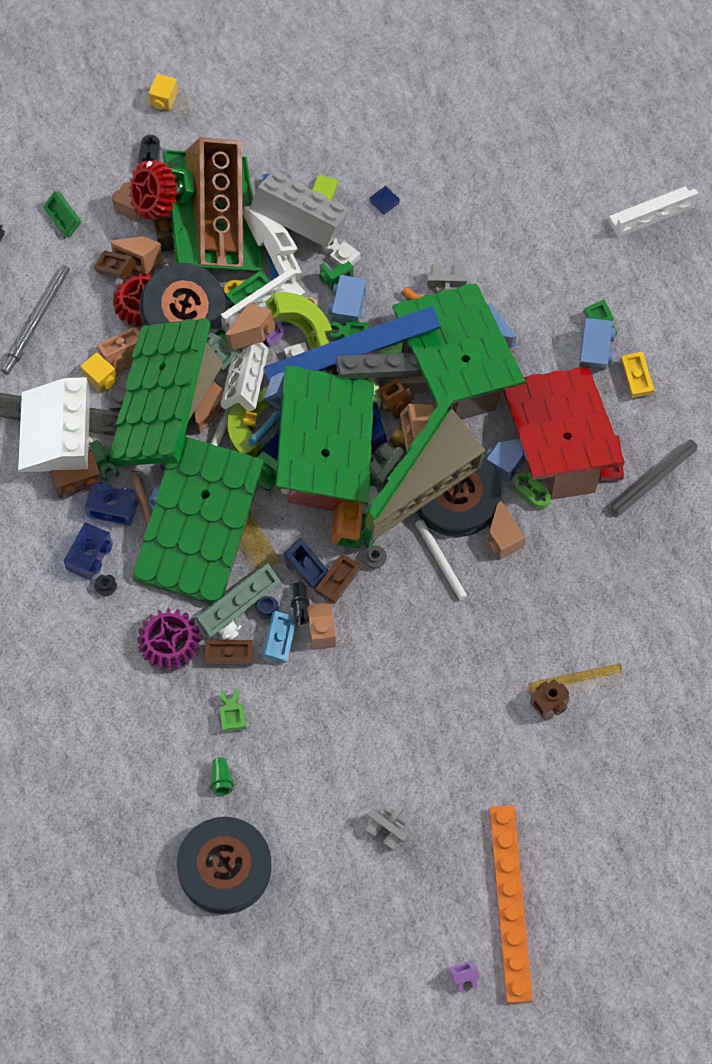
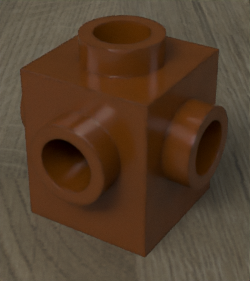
(395, 397)
(550, 699)

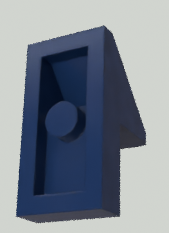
(305, 562)

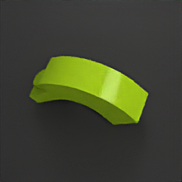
(303, 314)
(241, 433)

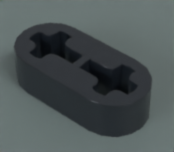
(154, 154)

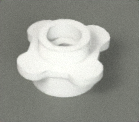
(229, 631)

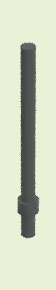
(16, 352)

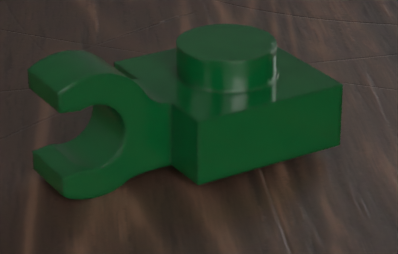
(102, 457)

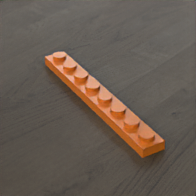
(510, 905)

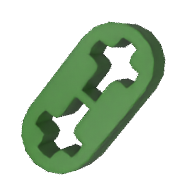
(527, 492)

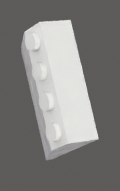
(55, 426)

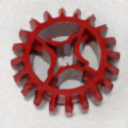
(152, 190)
(127, 299)

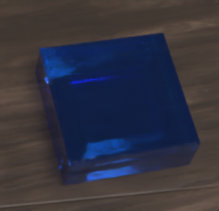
(384, 200)

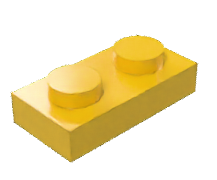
(637, 374)

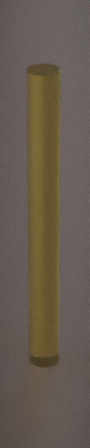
(580, 676)

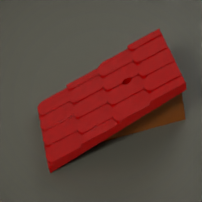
(564, 430)

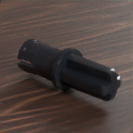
(300, 603)

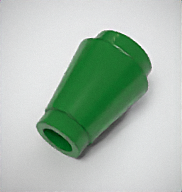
(221, 778)

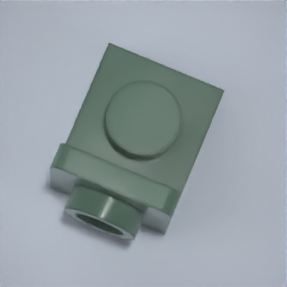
(221, 349)

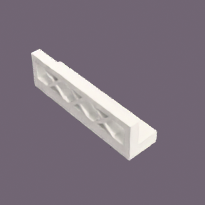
(653, 211)
(284, 283)
(245, 376)

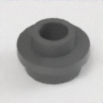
(375, 563)

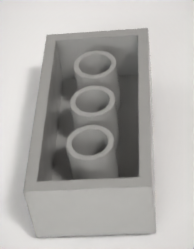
(299, 208)

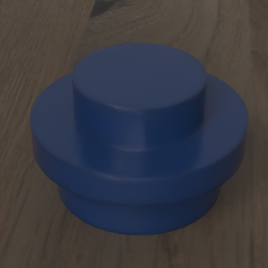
(266, 606)

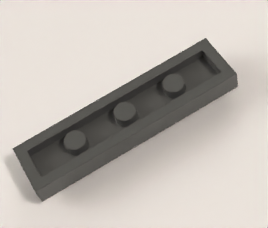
(377, 366)

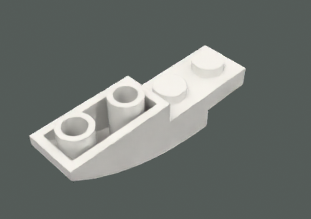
(274, 238)

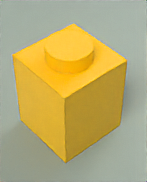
(163, 92)
(99, 372)

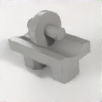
(446, 281)
(388, 464)
(397, 833)

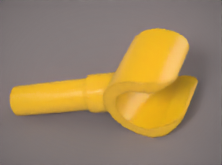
(250, 419)

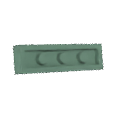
(237, 600)

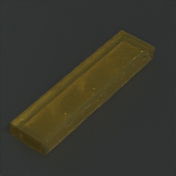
(258, 544)

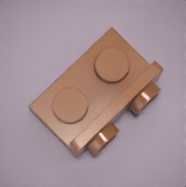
(119, 349)

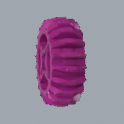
(178, 635)

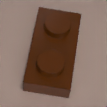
(114, 265)
(338, 578)
(228, 652)

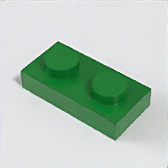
(247, 288)

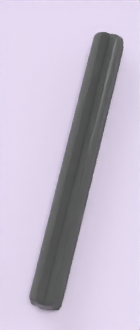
(654, 477)

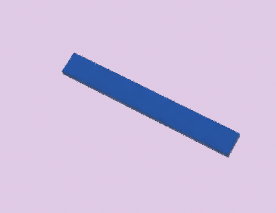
(362, 342)

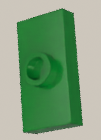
(62, 214)

